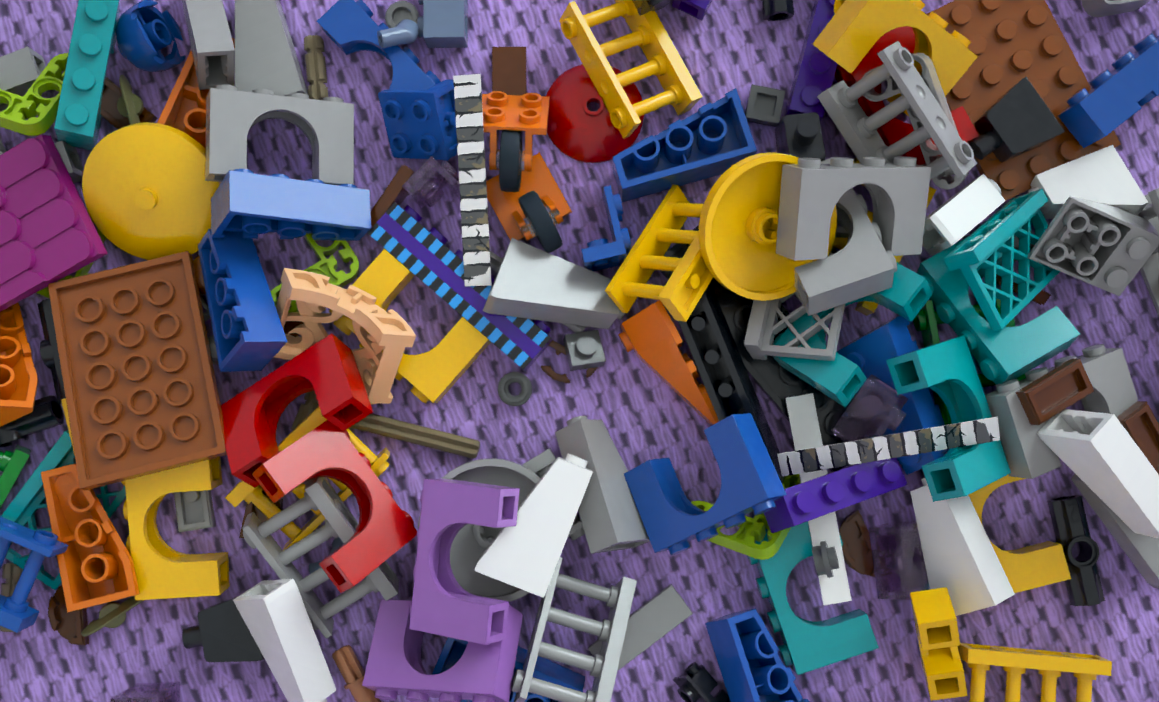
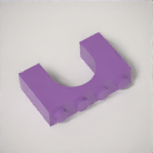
(438, 600)
(397, 669)

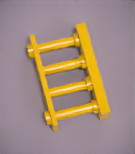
(656, 45)
(689, 273)
(246, 492)
(1048, 663)

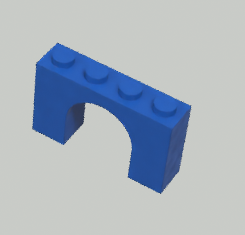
(747, 485)

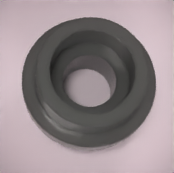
(504, 384)
(825, 559)

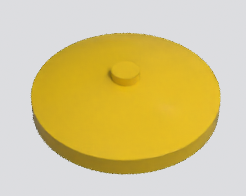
(149, 190)
(741, 229)

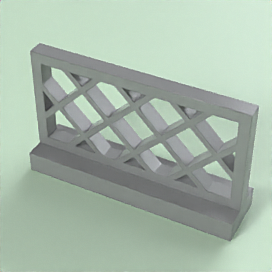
(764, 326)

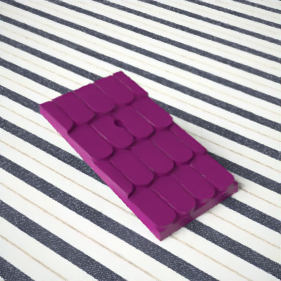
(41, 221)

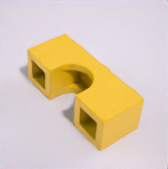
(938, 643)

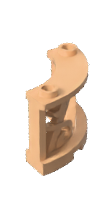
(385, 329)

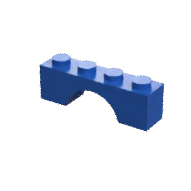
(353, 30)

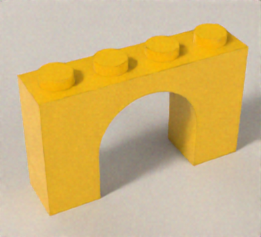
(863, 22)
(432, 371)
(1030, 565)
(158, 567)

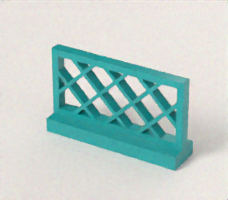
(998, 235)
(32, 496)

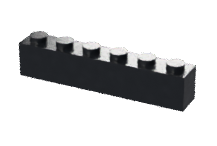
(723, 368)

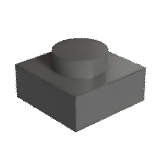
(764, 105)
(584, 350)

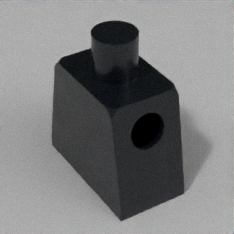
(1015, 124)
(800, 136)
(222, 635)

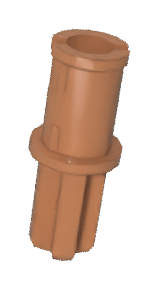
(353, 674)

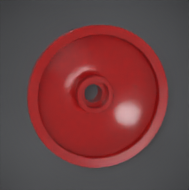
(582, 132)

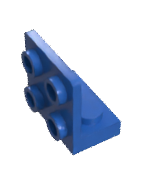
(421, 121)
(606, 255)

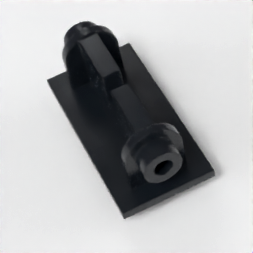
(699, 685)

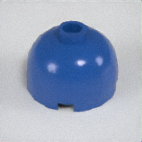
(144, 32)

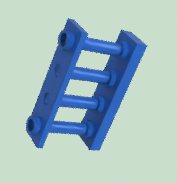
(14, 610)

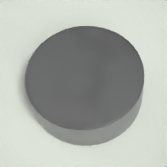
(399, 11)

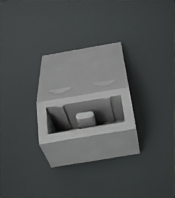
(1096, 244)

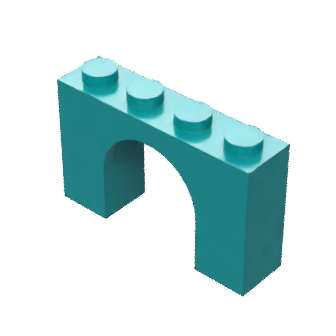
(85, 73)
(1000, 353)
(953, 376)
(842, 377)
(807, 643)

